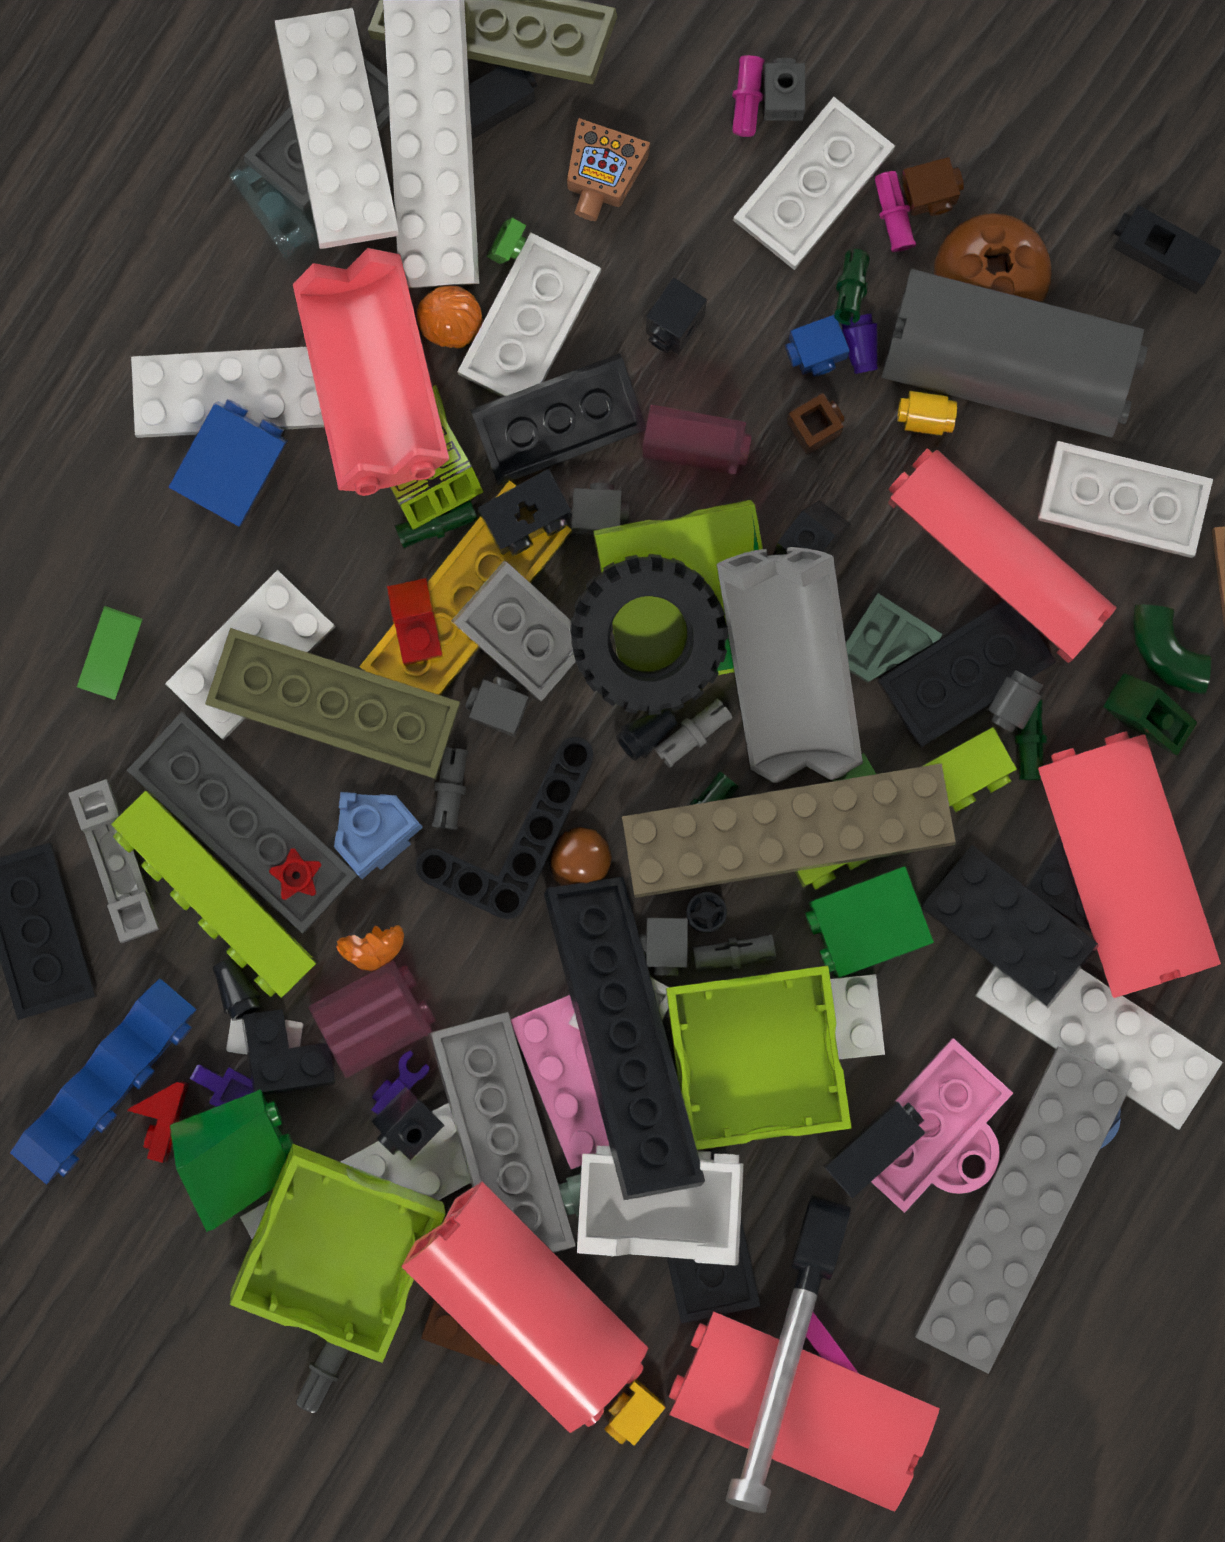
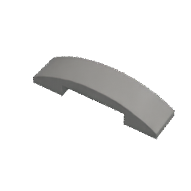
(118, 870)

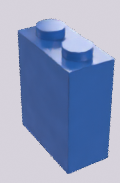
(229, 461)

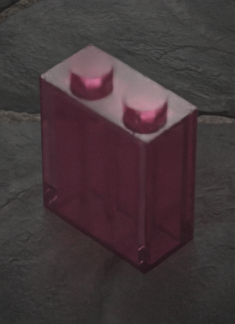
(695, 439)
(372, 1018)

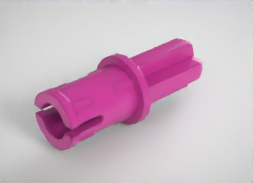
(747, 95)
(894, 211)

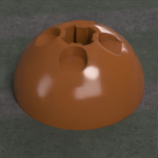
(995, 234)

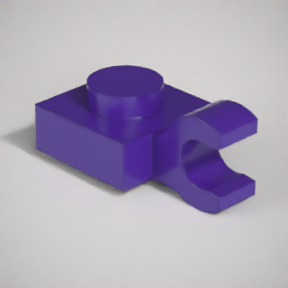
(226, 1088)
(389, 1090)

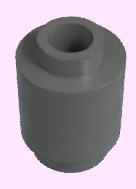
(1015, 701)

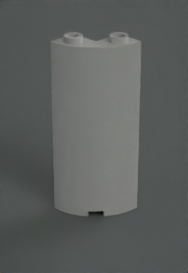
(790, 662)

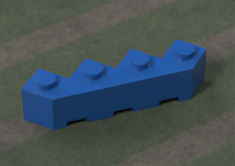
(106, 1079)

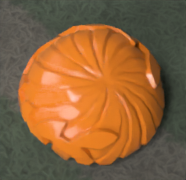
(449, 316)
(374, 949)

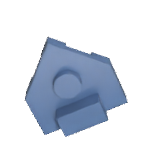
(373, 830)

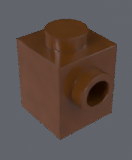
(932, 187)
(816, 423)

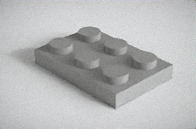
(519, 630)

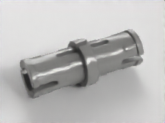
(693, 732)

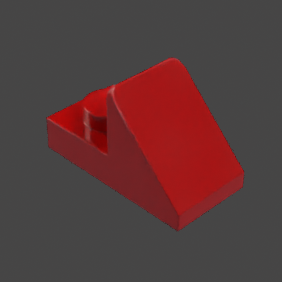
(414, 621)
(167, 1108)

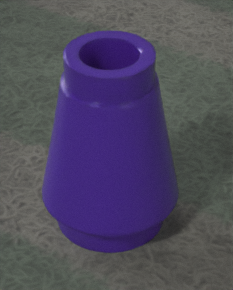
(862, 343)

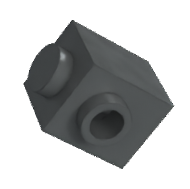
(784, 90)
(598, 508)
(497, 706)
(665, 945)

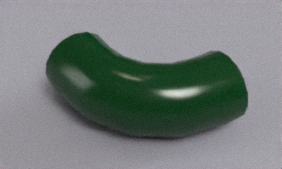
(1163, 652)

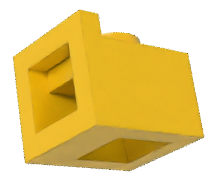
(633, 1413)

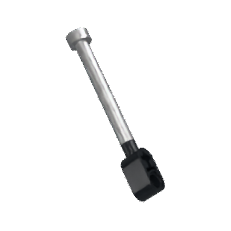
(815, 1259)

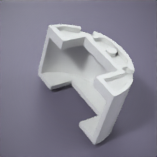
(676, 1224)

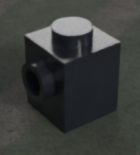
(406, 1124)

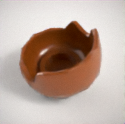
(580, 857)

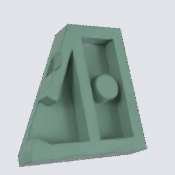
(886, 639)

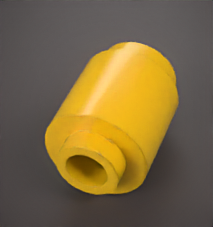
(927, 413)

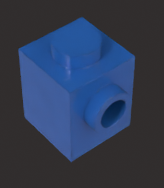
(817, 346)

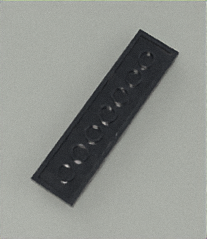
(623, 1038)

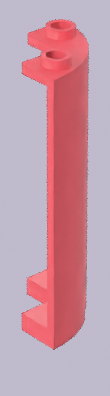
(370, 373)
(1002, 552)
(1128, 864)
(526, 1308)
(834, 1420)

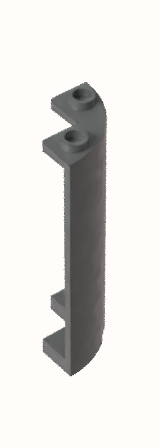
(1014, 353)

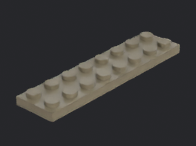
(788, 830)

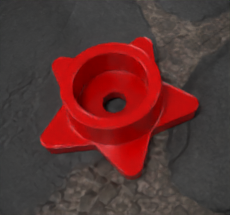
(293, 864)

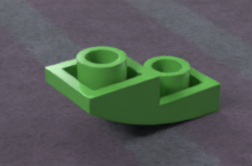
(109, 652)

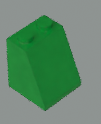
(869, 923)
(230, 1156)

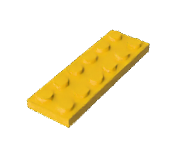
(450, 590)

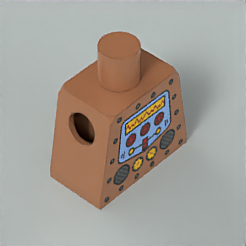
(603, 167)

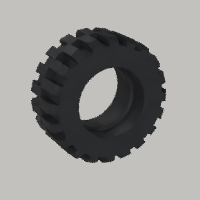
(648, 689)

